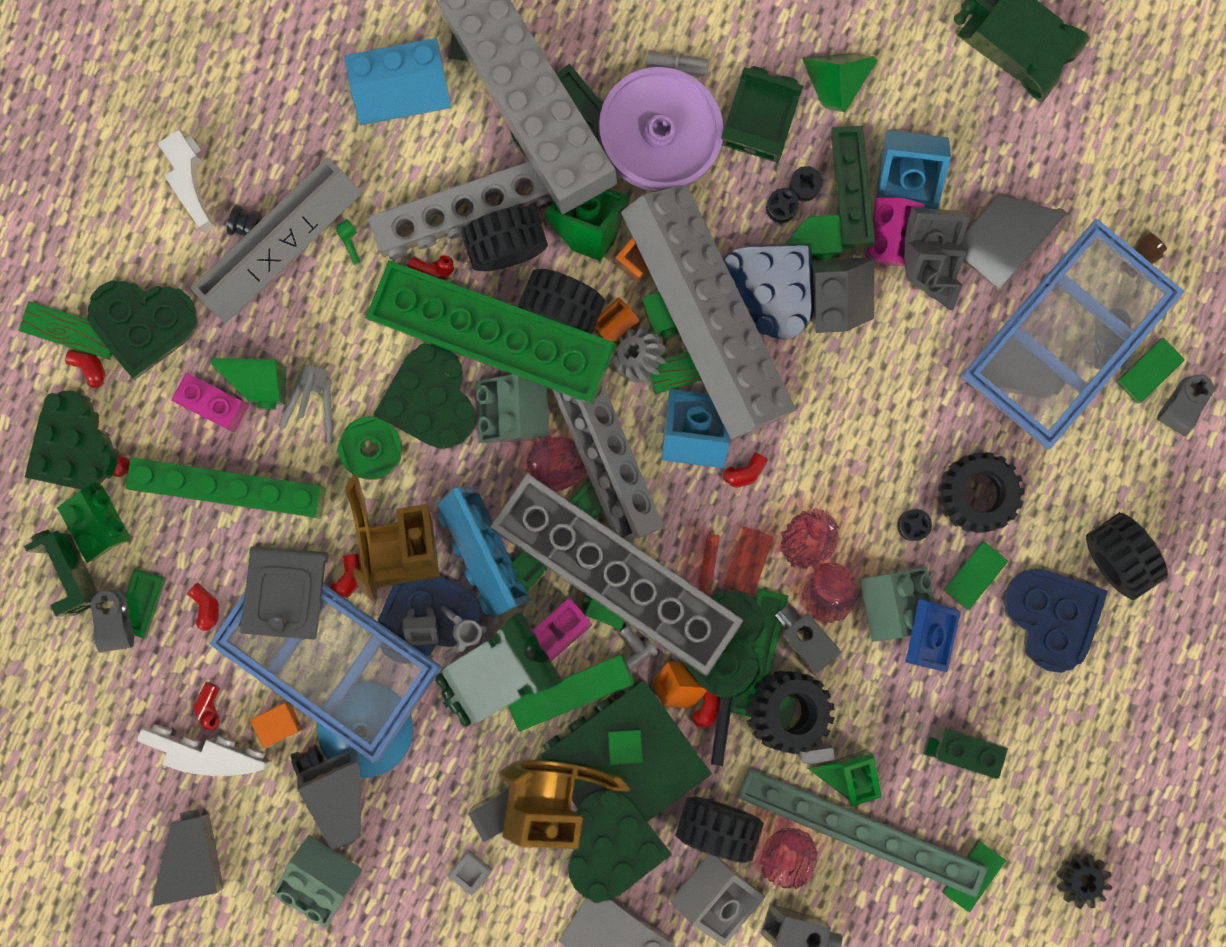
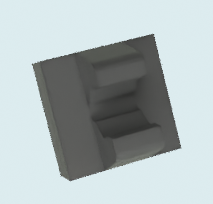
(421, 629)

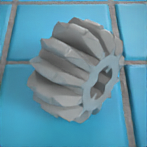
(639, 355)

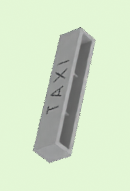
(276, 240)

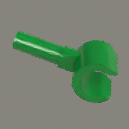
(346, 231)

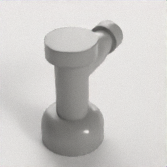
(640, 648)

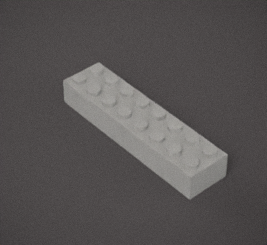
(531, 99)
(708, 310)
(616, 574)

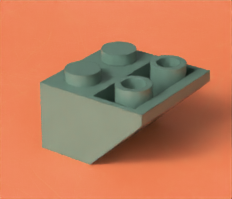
(511, 410)
(893, 601)
(316, 881)

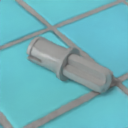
(691, 65)

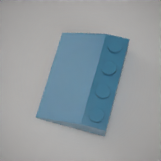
(482, 551)

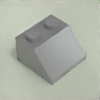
(717, 899)

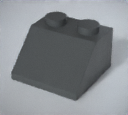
(842, 293)

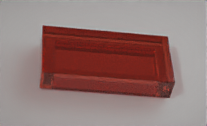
(748, 561)
(709, 564)

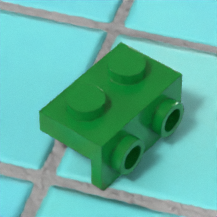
(93, 522)

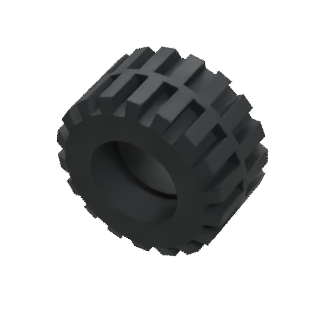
(504, 238)
(562, 299)
(1007, 489)
(1127, 556)
(813, 718)
(719, 829)

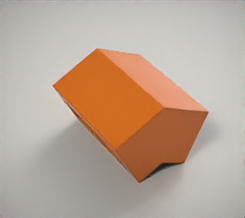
(616, 321)

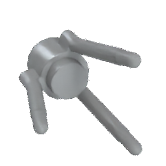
(311, 381)
(464, 631)

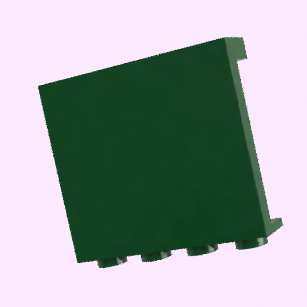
(668, 759)

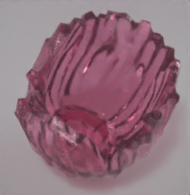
(556, 462)
(809, 538)
(830, 592)
(789, 858)

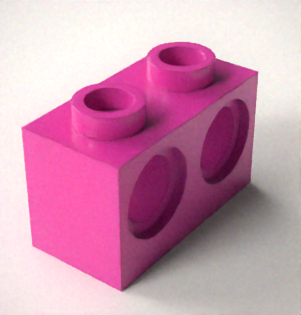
(890, 227)
(210, 402)
(561, 628)

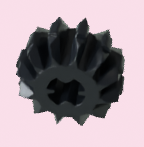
(1094, 875)

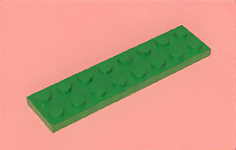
(491, 332)

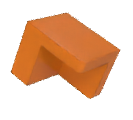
(632, 262)
(677, 686)
(276, 724)

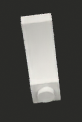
(183, 179)

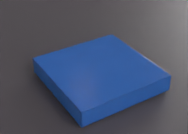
(933, 636)

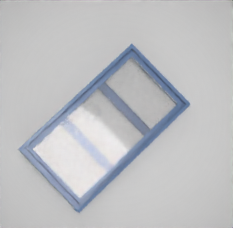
(1072, 334)
(349, 680)

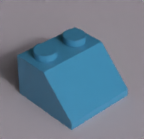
(913, 167)
(694, 430)

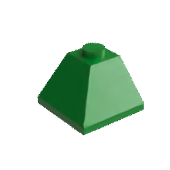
(592, 225)
(256, 379)

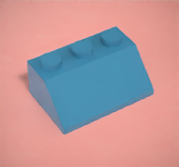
(397, 81)

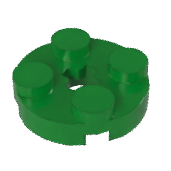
(354, 440)

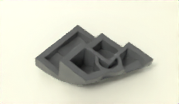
(1007, 236)
(936, 252)

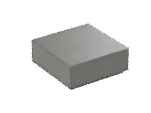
(818, 754)
(470, 872)

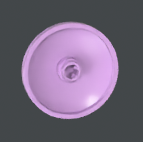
(660, 128)

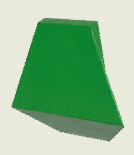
(838, 77)
(852, 777)

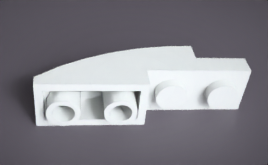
(216, 758)

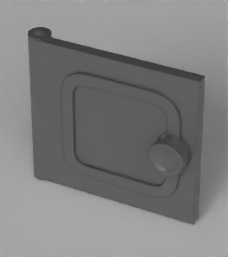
(285, 586)

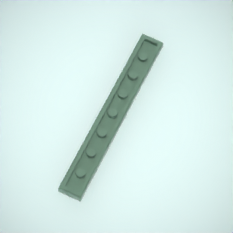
(862, 832)

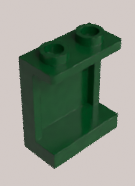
(761, 114)
(69, 568)
(965, 751)

